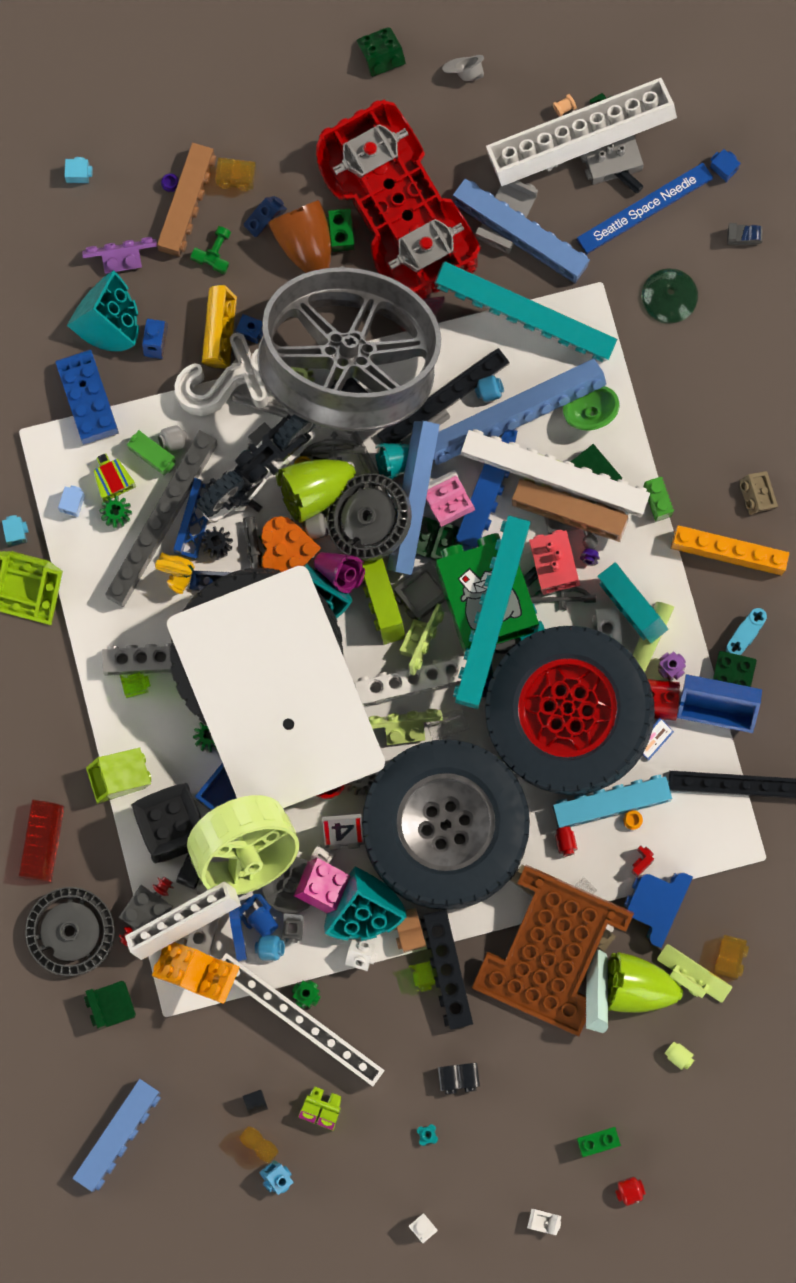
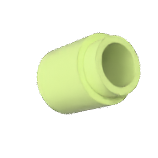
(679, 1056)

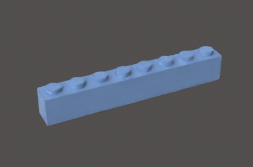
(520, 230)

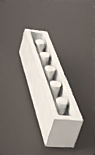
(183, 920)

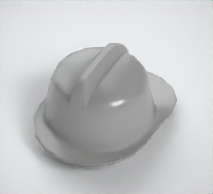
(467, 67)

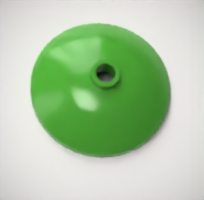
(592, 410)

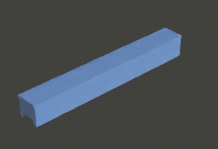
(416, 486)

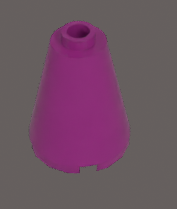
(340, 570)

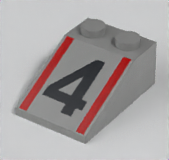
(343, 831)

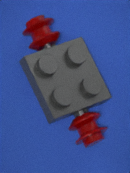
(146, 906)

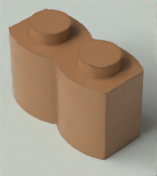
(410, 932)

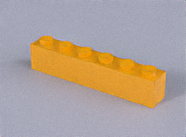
(729, 550)

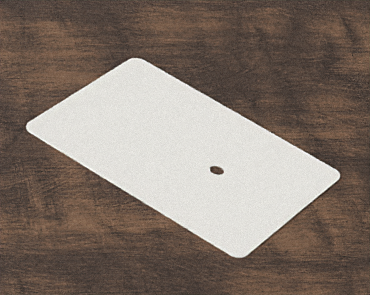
(270, 659)

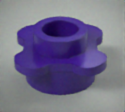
(590, 556)

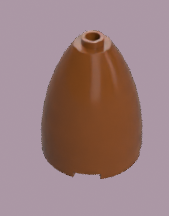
(304, 236)

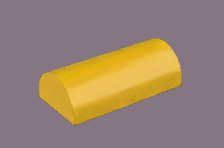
(219, 327)

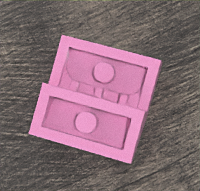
(449, 501)

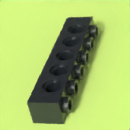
(464, 1017)

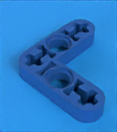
(237, 933)

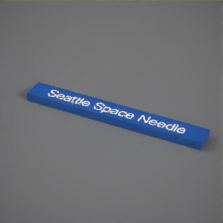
(644, 208)

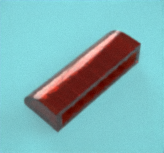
(41, 841)

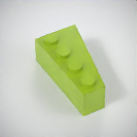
(383, 602)

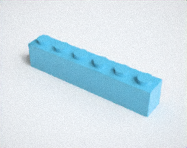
(612, 802)

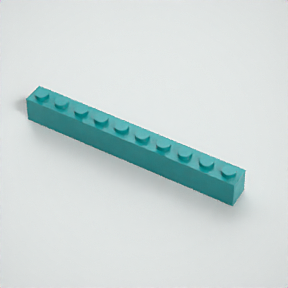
(525, 311)
(492, 613)

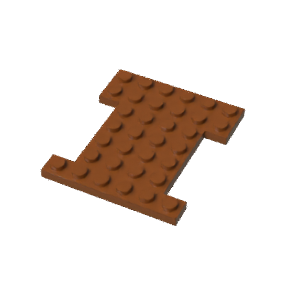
(551, 951)

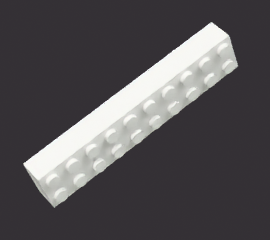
(581, 131)

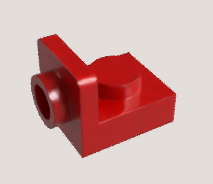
(640, 865)

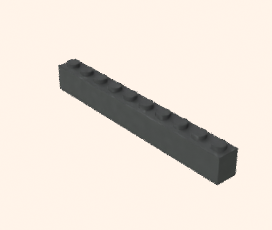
(161, 519)

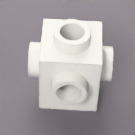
(360, 954)

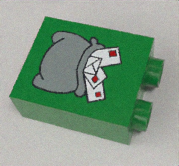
(463, 582)

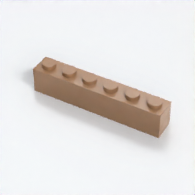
(186, 199)
(570, 510)

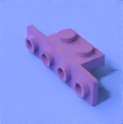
(122, 256)

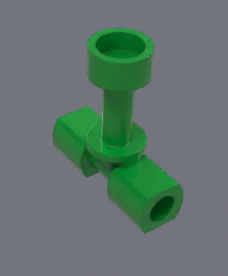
(212, 256)

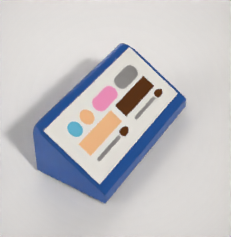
(659, 736)

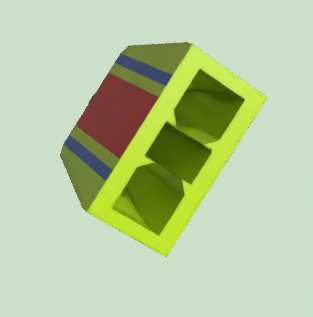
(112, 478)

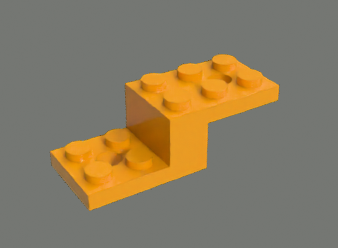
(195, 971)

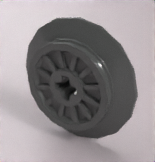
(283, 898)

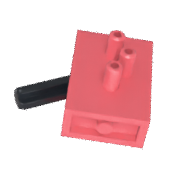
(553, 563)

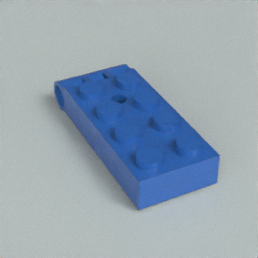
(87, 403)

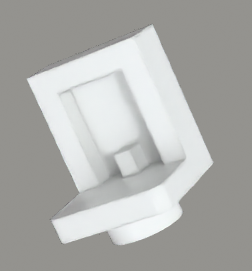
(544, 1222)

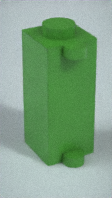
(151, 453)

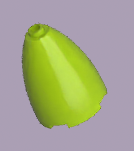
(313, 486)
(639, 985)

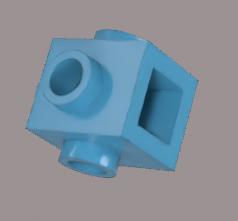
(276, 1177)

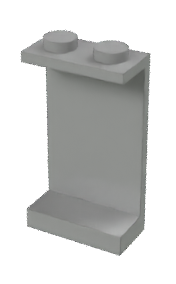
(519, 198)

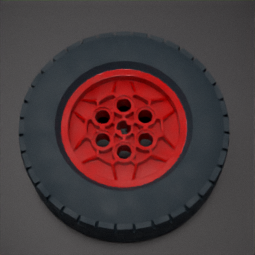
(608, 739)

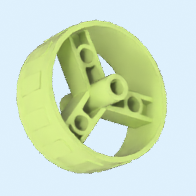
(252, 835)

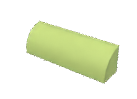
(644, 649)

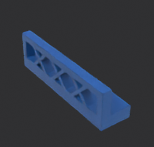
(187, 522)

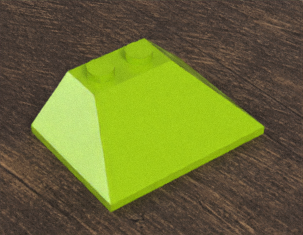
(28, 586)

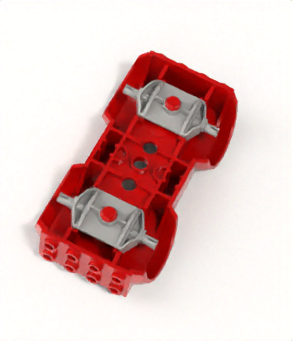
(382, 146)

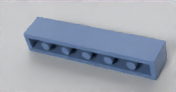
(116, 1135)

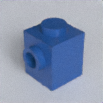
(725, 164)
(250, 328)

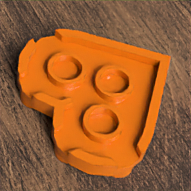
(286, 544)

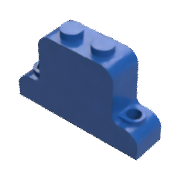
(657, 903)

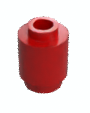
(566, 841)

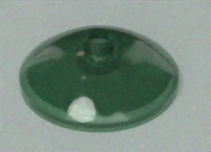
(668, 307)

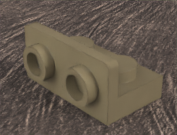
(758, 492)

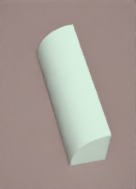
(597, 993)

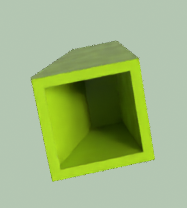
(118, 774)

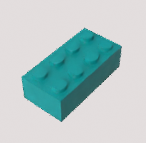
(631, 603)

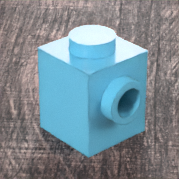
(77, 170)
(15, 530)

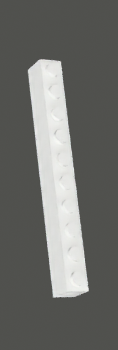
(555, 473)
(305, 1023)

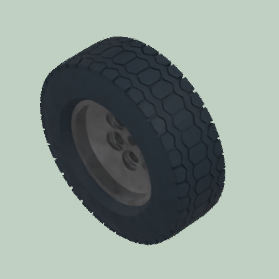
(431, 778)

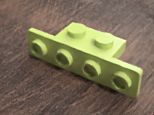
(419, 637)
(405, 727)
(692, 975)

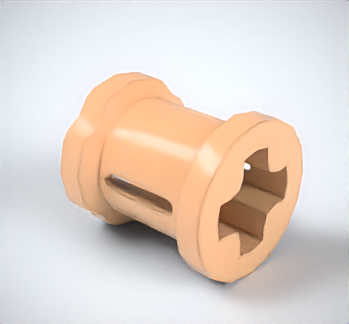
(564, 105)

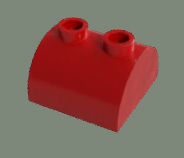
(665, 698)

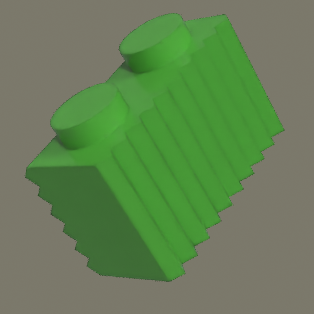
(659, 499)

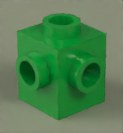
(312, 999)

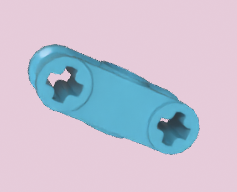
(747, 631)

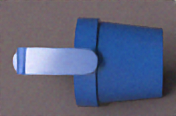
(261, 918)

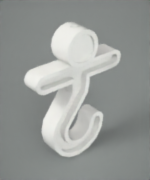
(242, 371)

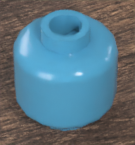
(489, 388)
(270, 948)

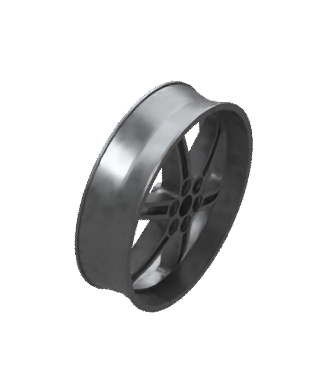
(348, 353)

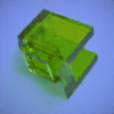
(135, 684)
(423, 976)

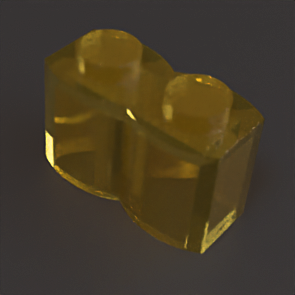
(263, 1148)

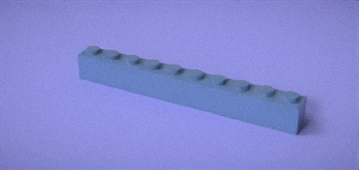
(521, 408)

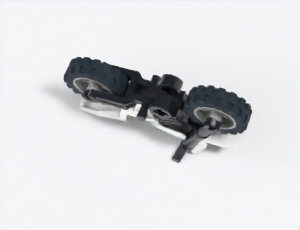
(254, 467)

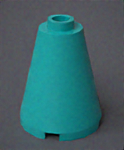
(391, 459)

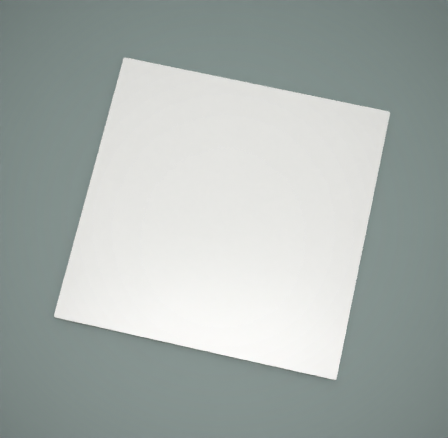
(688, 835)

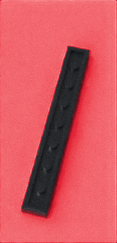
(446, 396)
(732, 784)

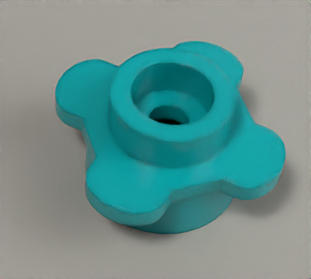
(432, 1136)

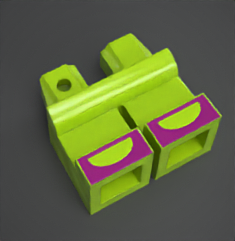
(313, 1105)

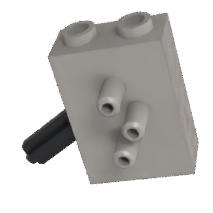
(614, 162)

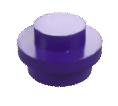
(169, 182)

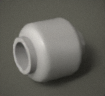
(172, 438)
(316, 526)

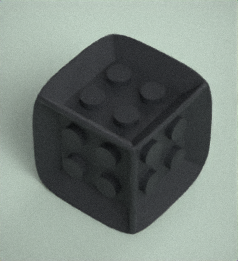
(166, 821)

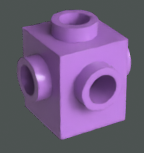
(669, 672)

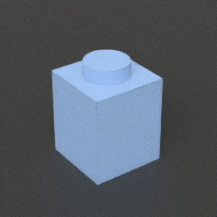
(71, 501)

